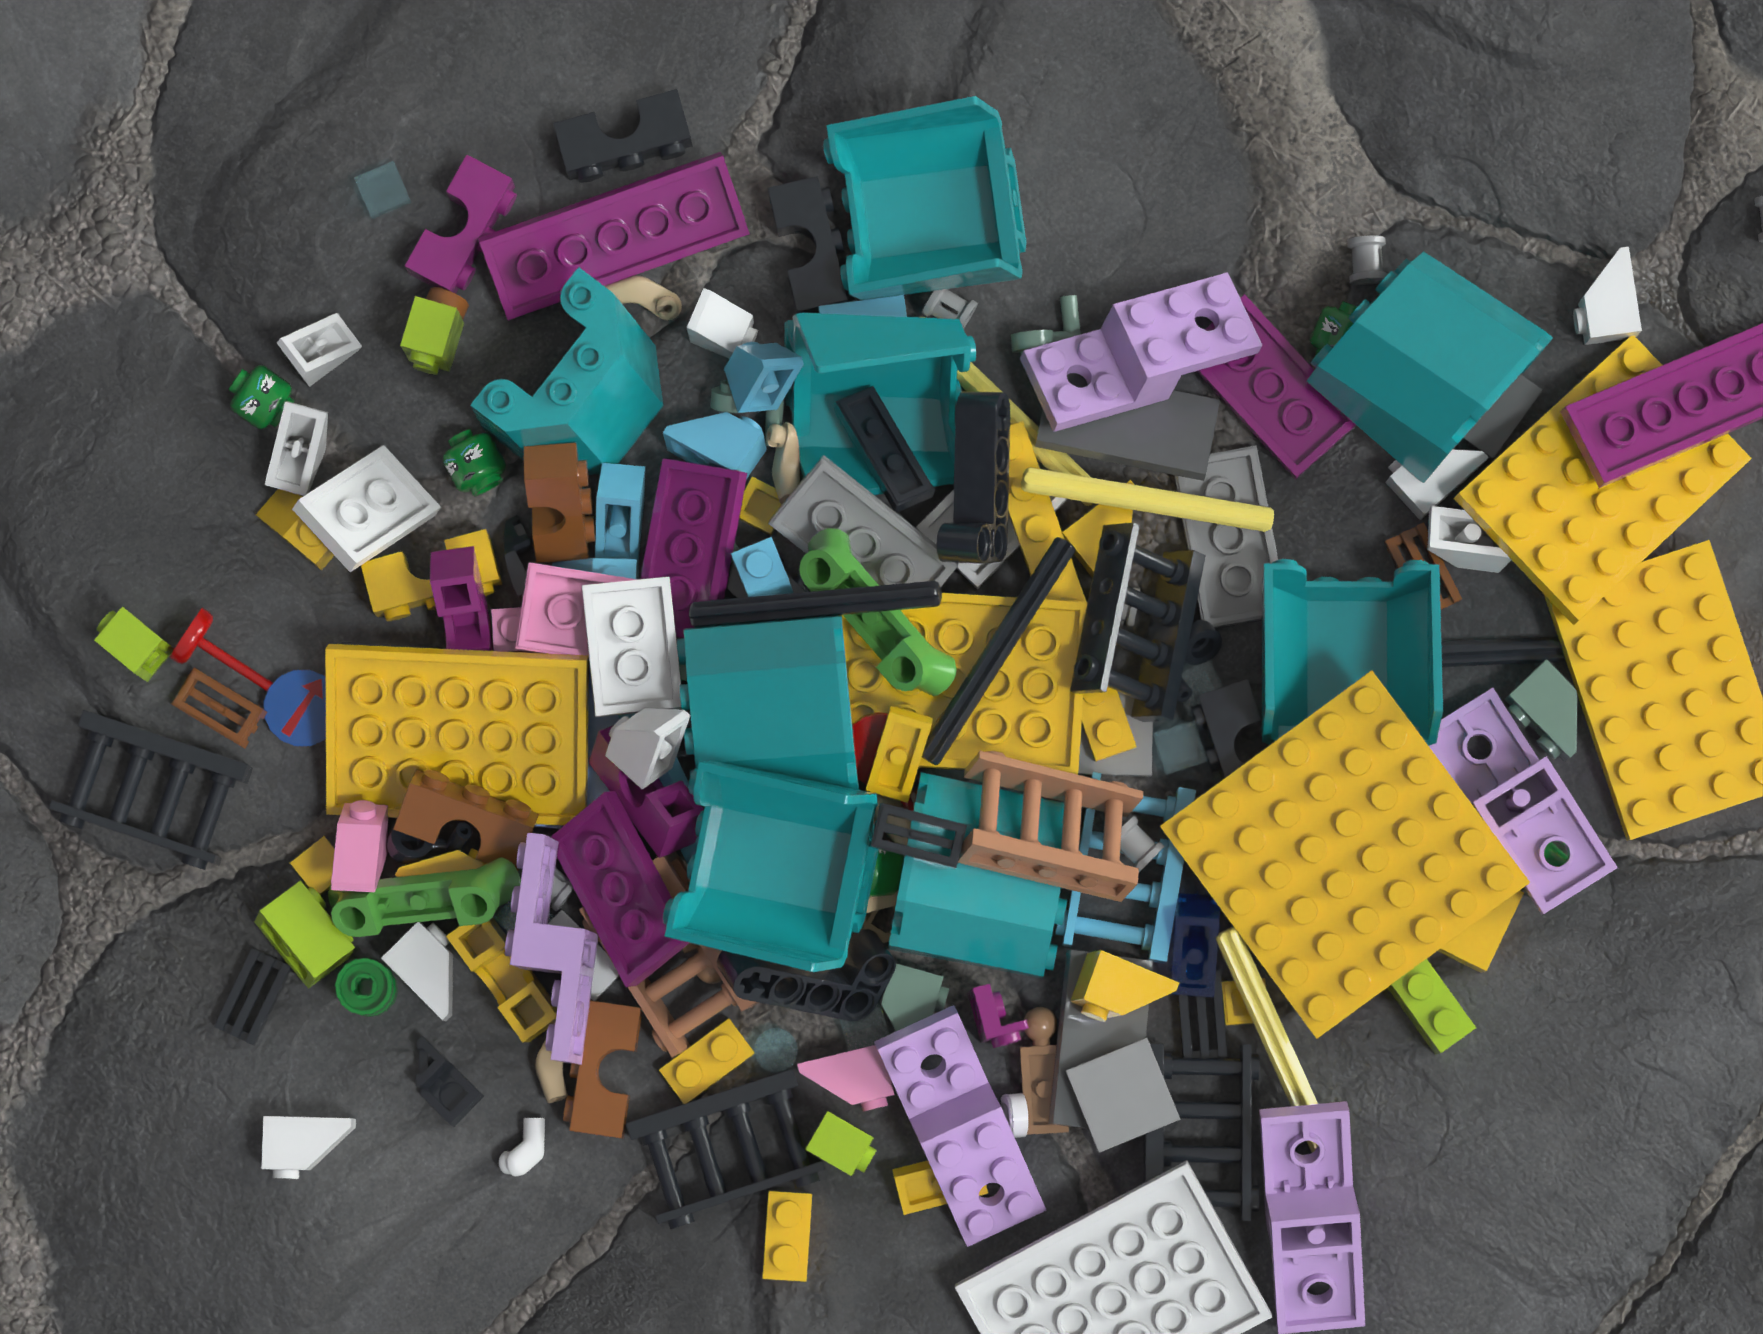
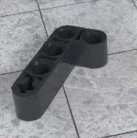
(980, 481)
(837, 993)

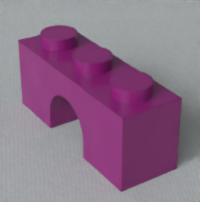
(449, 260)
(461, 599)
(660, 813)

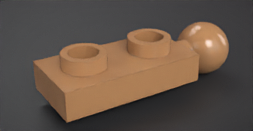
(1038, 1070)

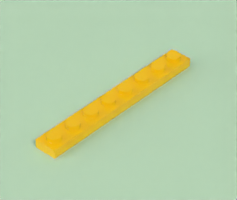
(1036, 529)

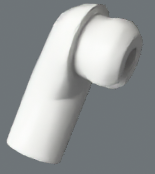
(528, 1152)

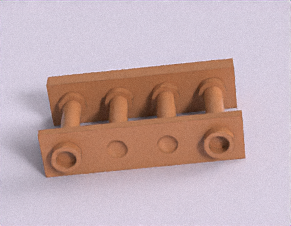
(1027, 856)
(667, 1031)

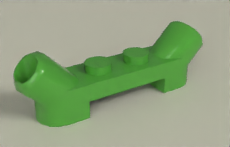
(905, 654)
(462, 894)

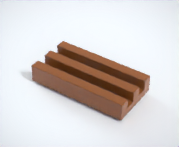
(1407, 538)
(247, 725)

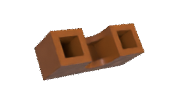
(558, 502)
(435, 801)
(594, 1107)

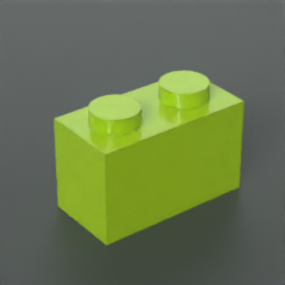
(432, 335)
(133, 643)
(304, 933)
(1431, 1007)
(842, 1145)

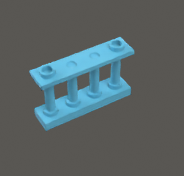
(1160, 895)

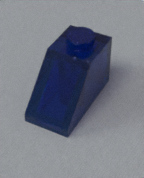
(1195, 945)

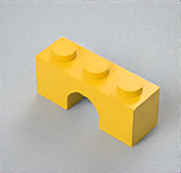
(396, 590)
(517, 990)

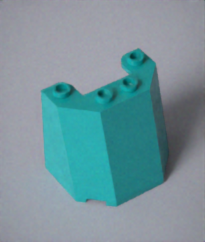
(928, 199)
(1425, 362)
(908, 364)
(597, 393)
(1335, 632)
(771, 698)
(776, 867)
(973, 911)

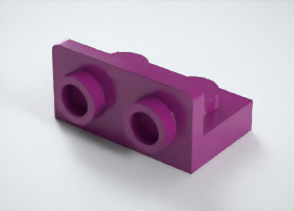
(987, 1012)

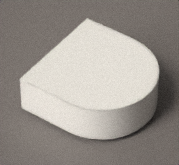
(1016, 1113)

